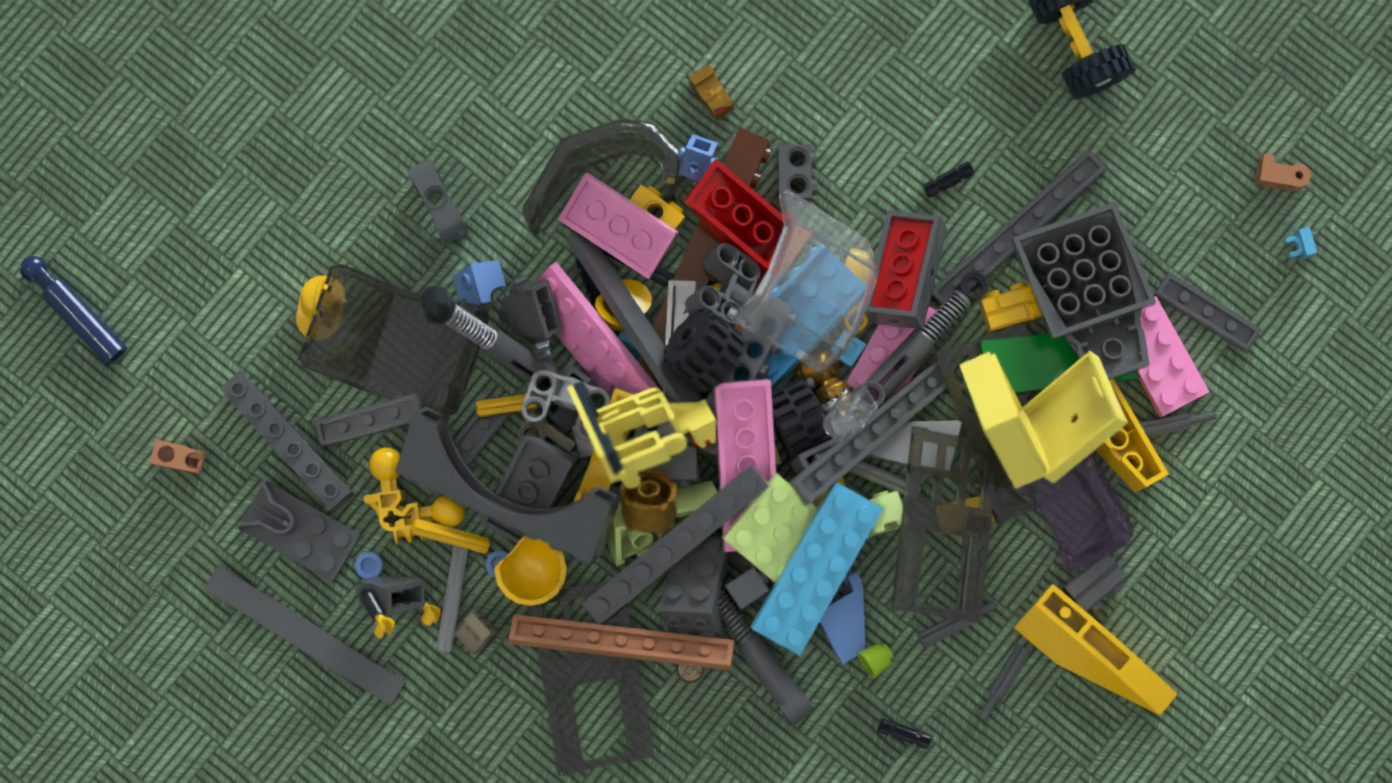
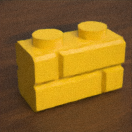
(1009, 308)

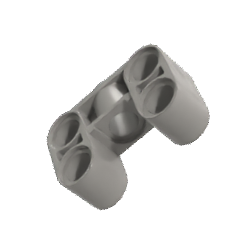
(557, 395)

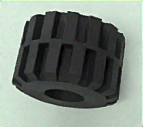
(703, 350)
(798, 418)

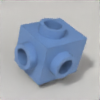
(696, 157)

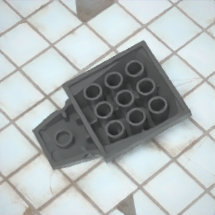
(1090, 287)

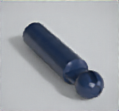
(74, 311)

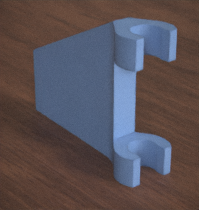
(844, 620)

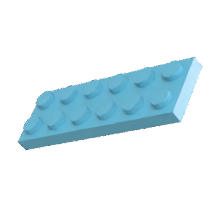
(816, 568)

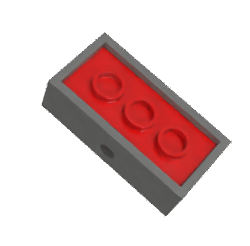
(906, 269)

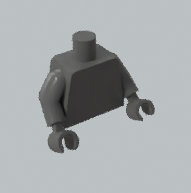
(532, 313)

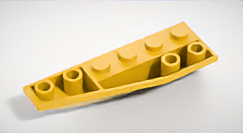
(1089, 650)

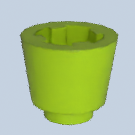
(875, 659)

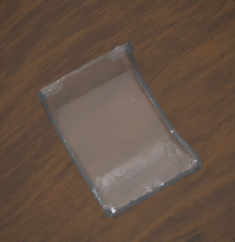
(813, 286)

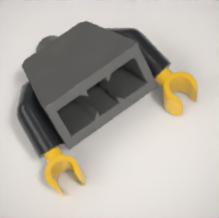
(394, 595)

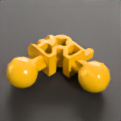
(442, 511)

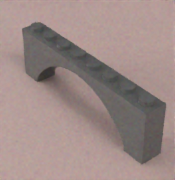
(434, 461)

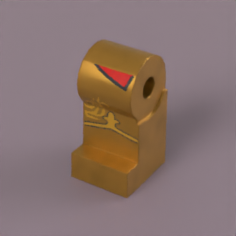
(711, 92)

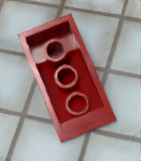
(737, 214)

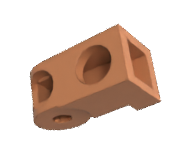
(1280, 175)
(177, 457)

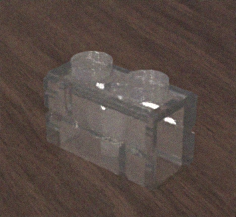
(850, 414)

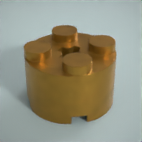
(650, 504)

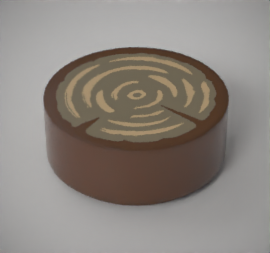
(689, 673)

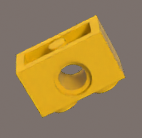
(650, 198)

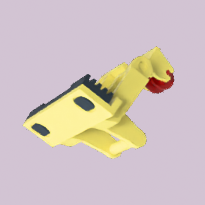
(649, 408)

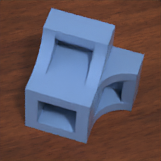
(478, 282)

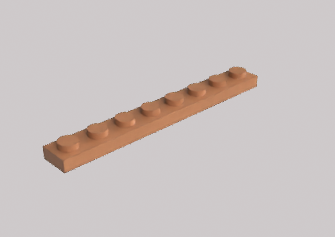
(621, 642)

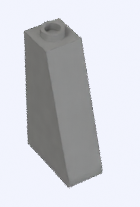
(896, 446)

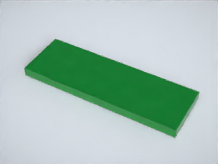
(1035, 360)

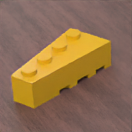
(1131, 451)

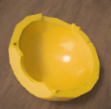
(531, 572)

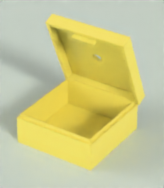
(1041, 436)

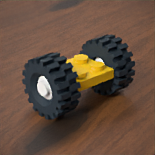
(1094, 70)

